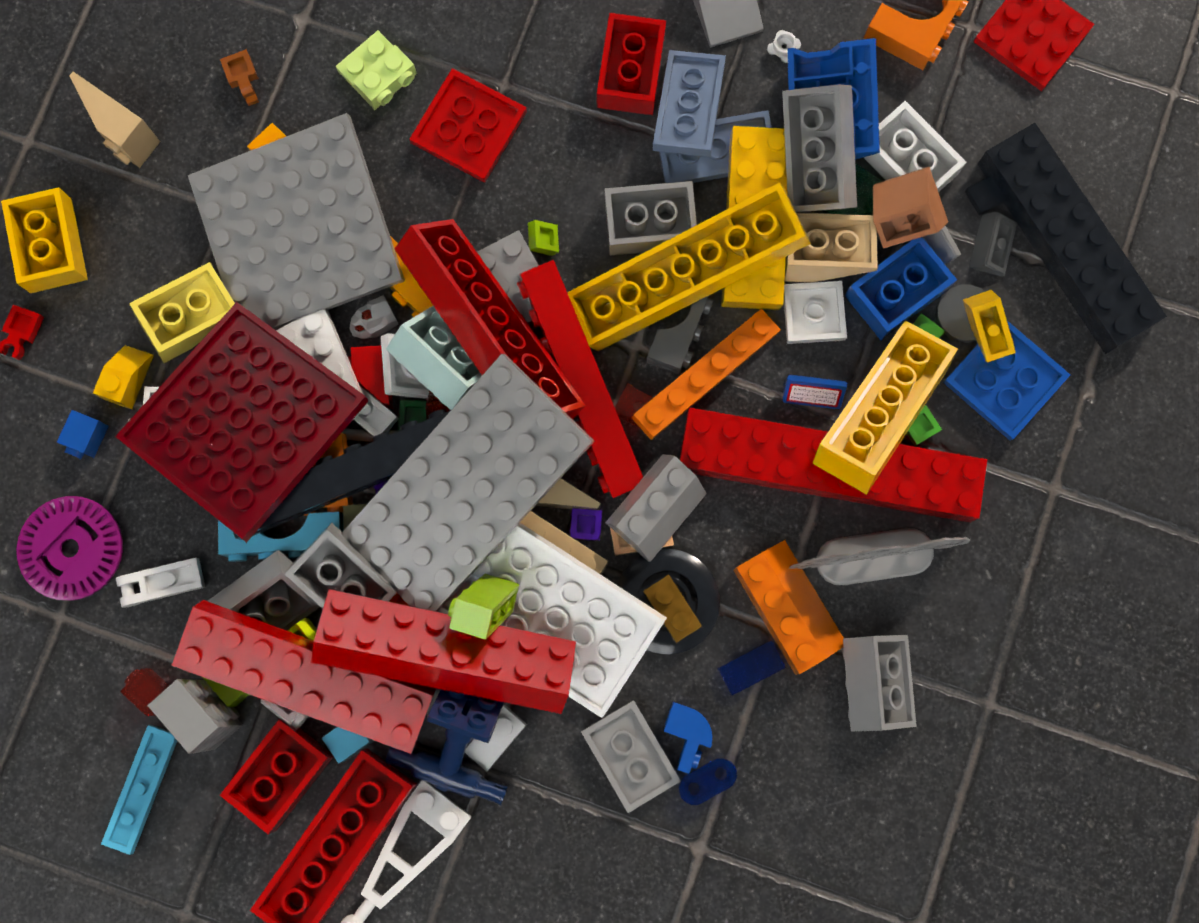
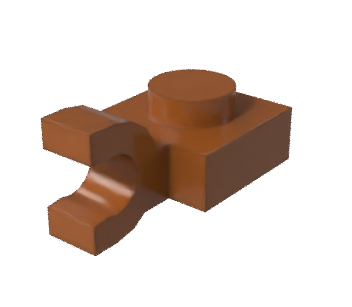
(240, 73)

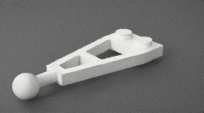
(437, 812)

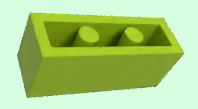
(483, 606)

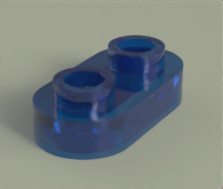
(708, 783)

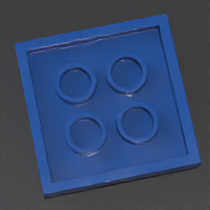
(1008, 388)

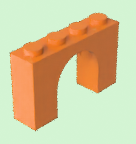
(912, 38)

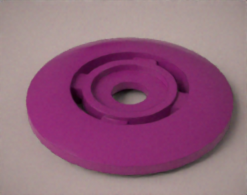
(46, 533)

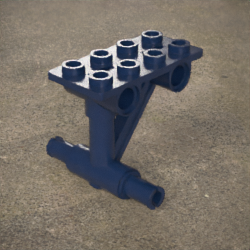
(464, 719)

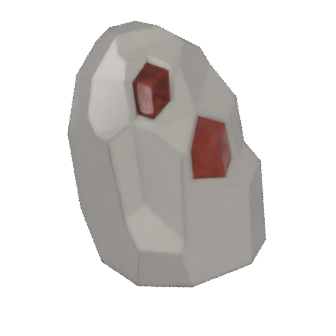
(373, 319)

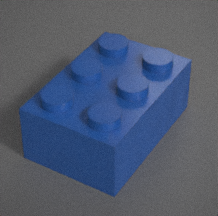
(900, 287)

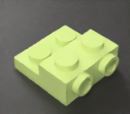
(377, 70)

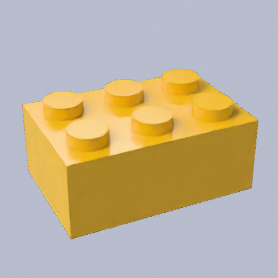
(44, 240)

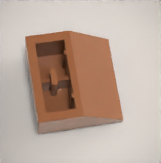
(907, 208)

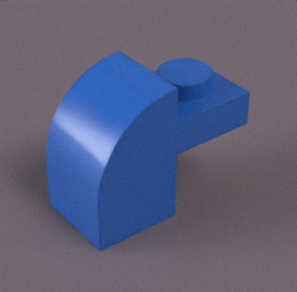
(692, 727)

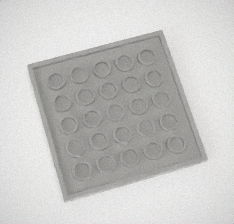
(297, 224)

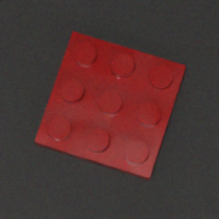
(1033, 37)
(468, 125)

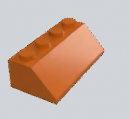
(790, 607)

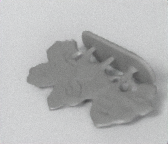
(877, 556)

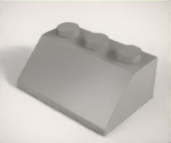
(657, 506)
(267, 594)
(879, 683)

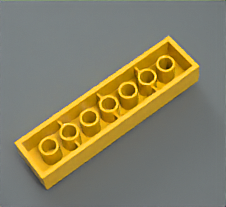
(688, 267)

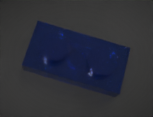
(751, 668)

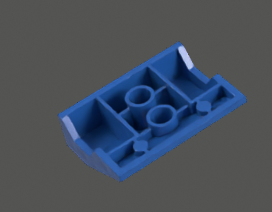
(845, 64)

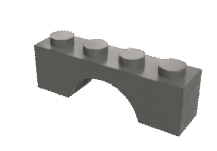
(672, 345)

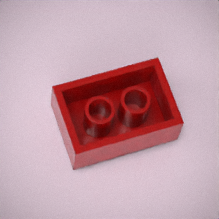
(631, 63)
(276, 776)

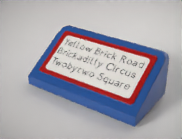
(814, 391)

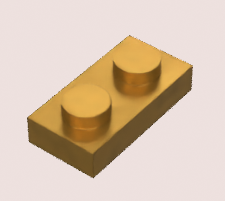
(669, 602)

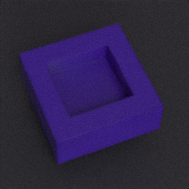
(586, 524)

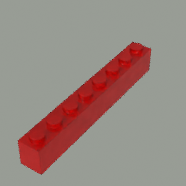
(573, 356)

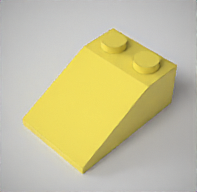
(182, 311)

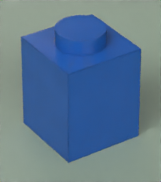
(82, 435)

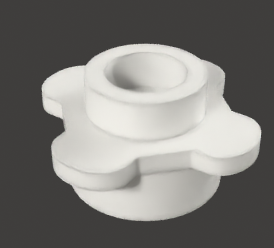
(783, 38)

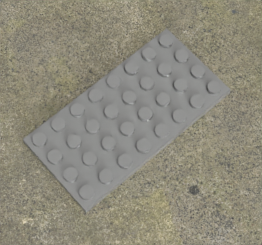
(467, 486)

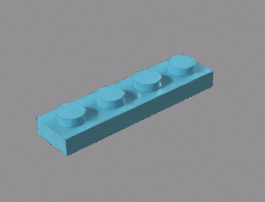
(140, 790)

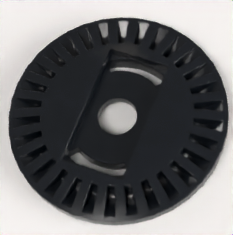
(673, 562)

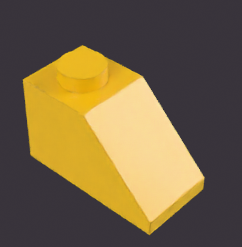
(989, 325)
(123, 376)

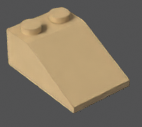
(122, 129)
(838, 248)

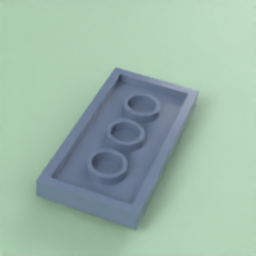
(689, 103)
(701, 168)

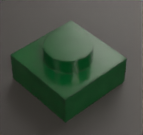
(411, 411)

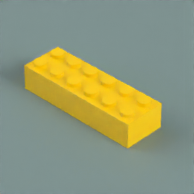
(754, 165)
(884, 407)

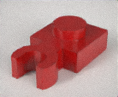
(20, 326)

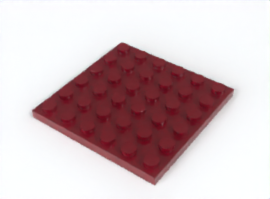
(242, 420)

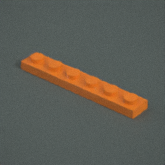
(705, 374)

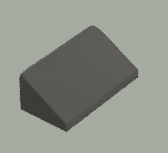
(993, 244)

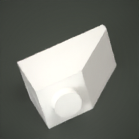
(505, 732)

